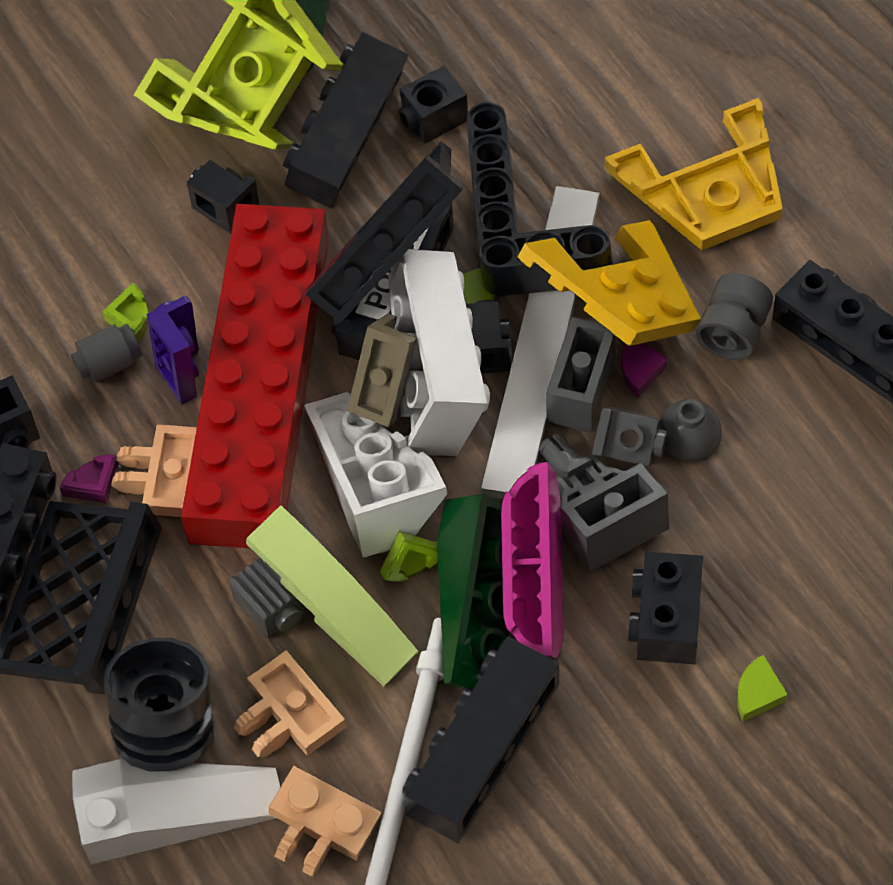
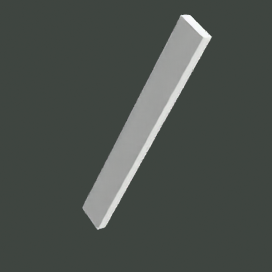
(541, 335)

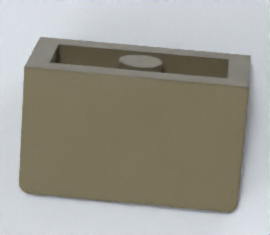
(382, 372)

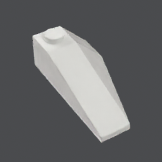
(374, 474)
(139, 810)

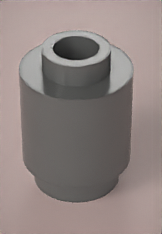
(106, 353)

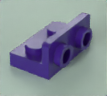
(173, 344)

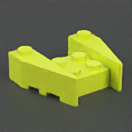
(244, 74)

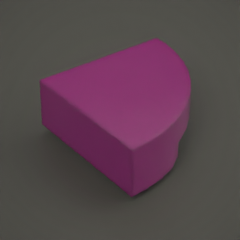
(641, 366)
(91, 480)

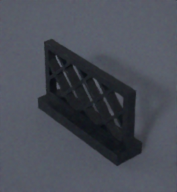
(386, 235)
(115, 591)

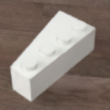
(444, 376)

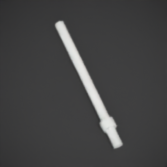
(430, 672)

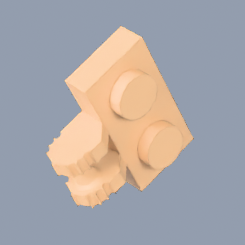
(167, 472)
(295, 704)
(324, 814)

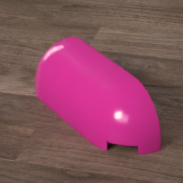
(533, 561)

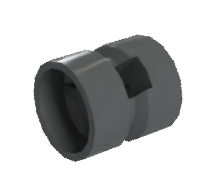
(734, 316)

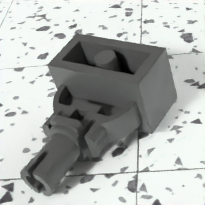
(604, 506)

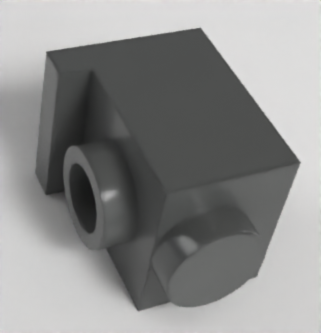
(611, 429)

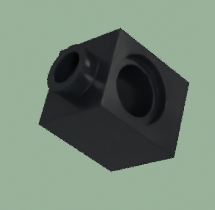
(433, 105)

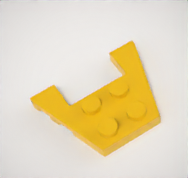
(714, 196)
(631, 299)

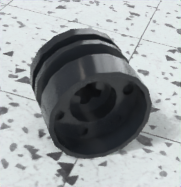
(159, 704)

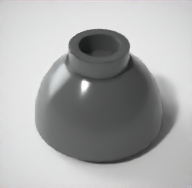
(691, 429)

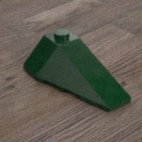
(470, 586)

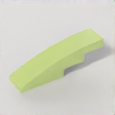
(332, 596)

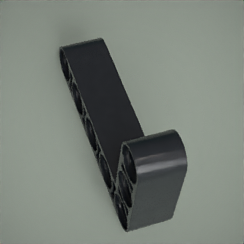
(497, 215)

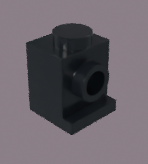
(218, 190)
(491, 336)

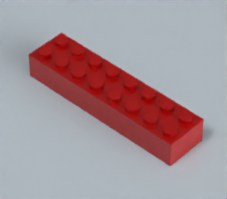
(255, 374)

